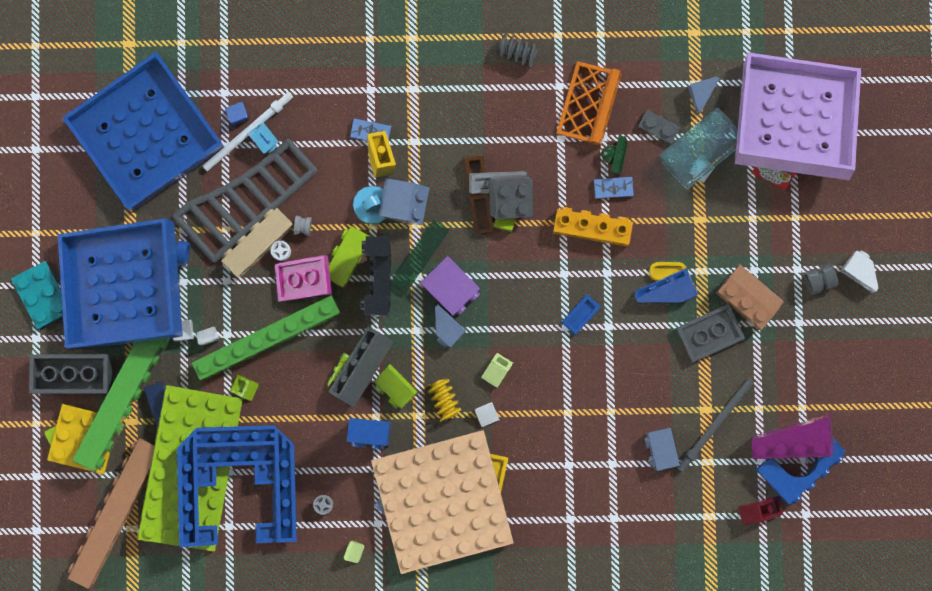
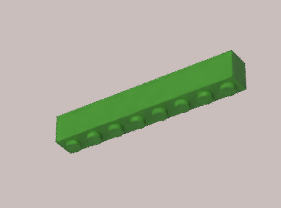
(266, 338)
(118, 403)

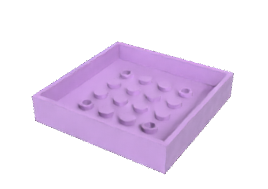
(798, 116)

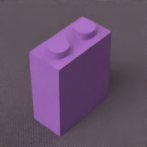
(451, 287)

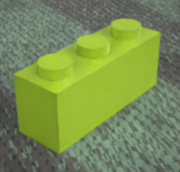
(346, 256)

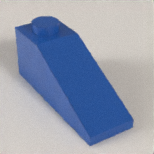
(672, 288)

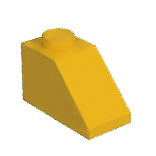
(380, 154)

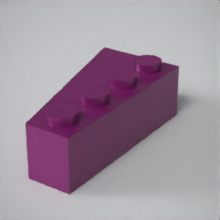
(797, 440)

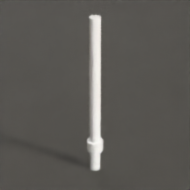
(275, 107)

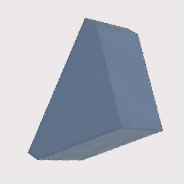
(701, 91)

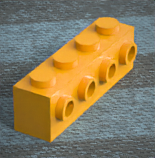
(592, 227)

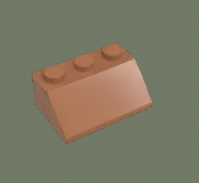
(749, 297)

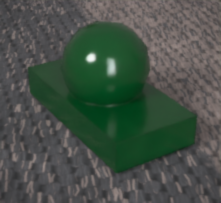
(615, 155)

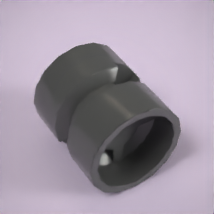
(820, 279)

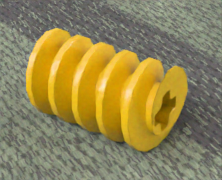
(444, 399)

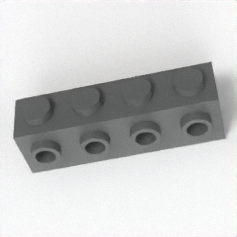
(360, 370)

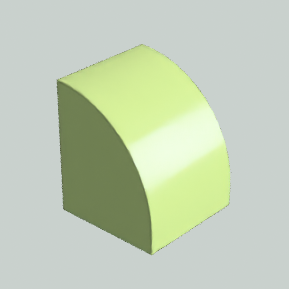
(497, 370)

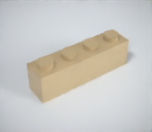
(257, 243)

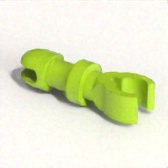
(337, 370)

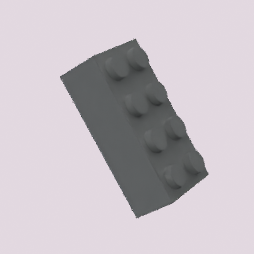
(70, 373)

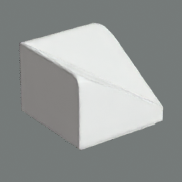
(187, 329)

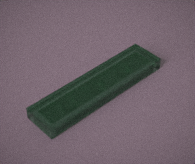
(420, 256)

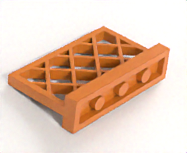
(605, 107)

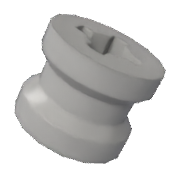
(302, 225)
(321, 506)

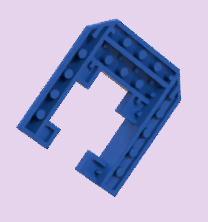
(258, 446)

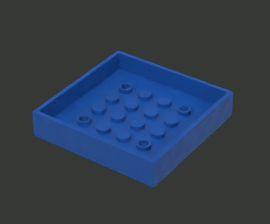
(143, 132)
(120, 285)

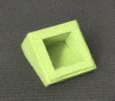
(354, 551)

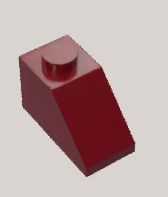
(760, 510)

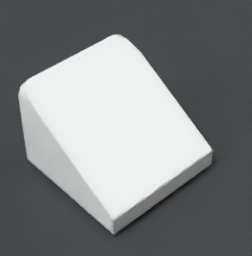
(207, 336)
(486, 414)

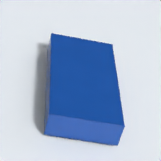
(581, 314)

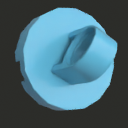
(368, 204)

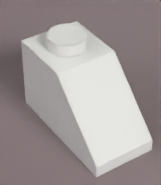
(861, 270)

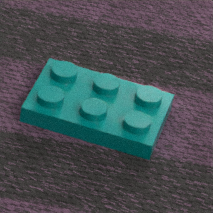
(40, 294)

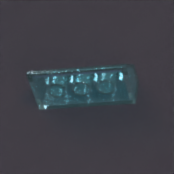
(700, 148)

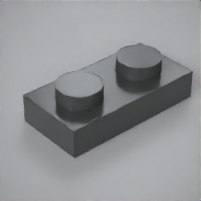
(659, 127)

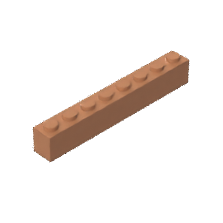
(113, 516)

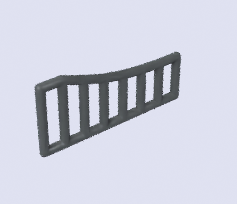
(228, 188)

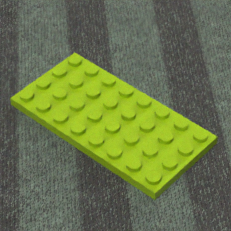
(179, 416)

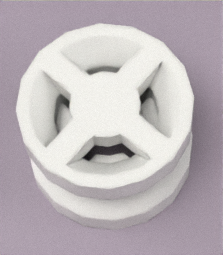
(280, 247)

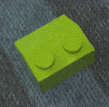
(395, 387)

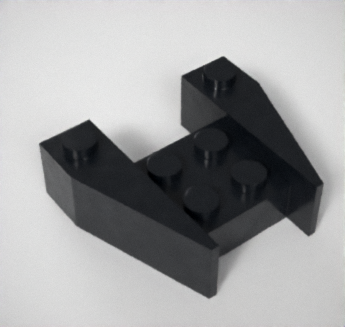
(378, 253)

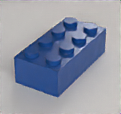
(369, 432)

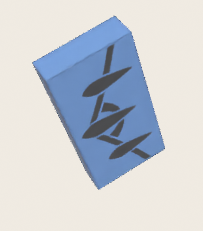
(361, 128)
(613, 188)

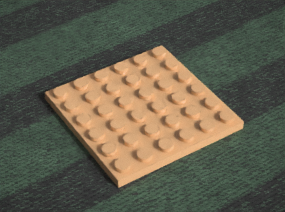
(442, 501)

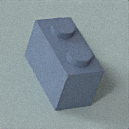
(662, 449)

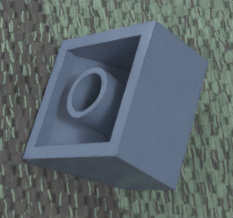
(404, 201)

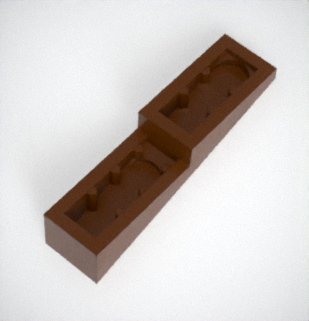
(479, 201)

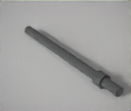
(692, 454)

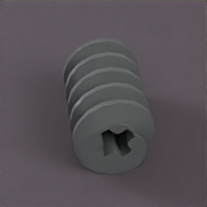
(516, 49)

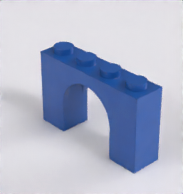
(791, 487)

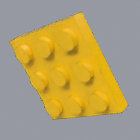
(69, 434)

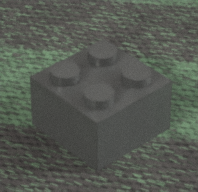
(510, 196)

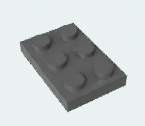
(710, 333)

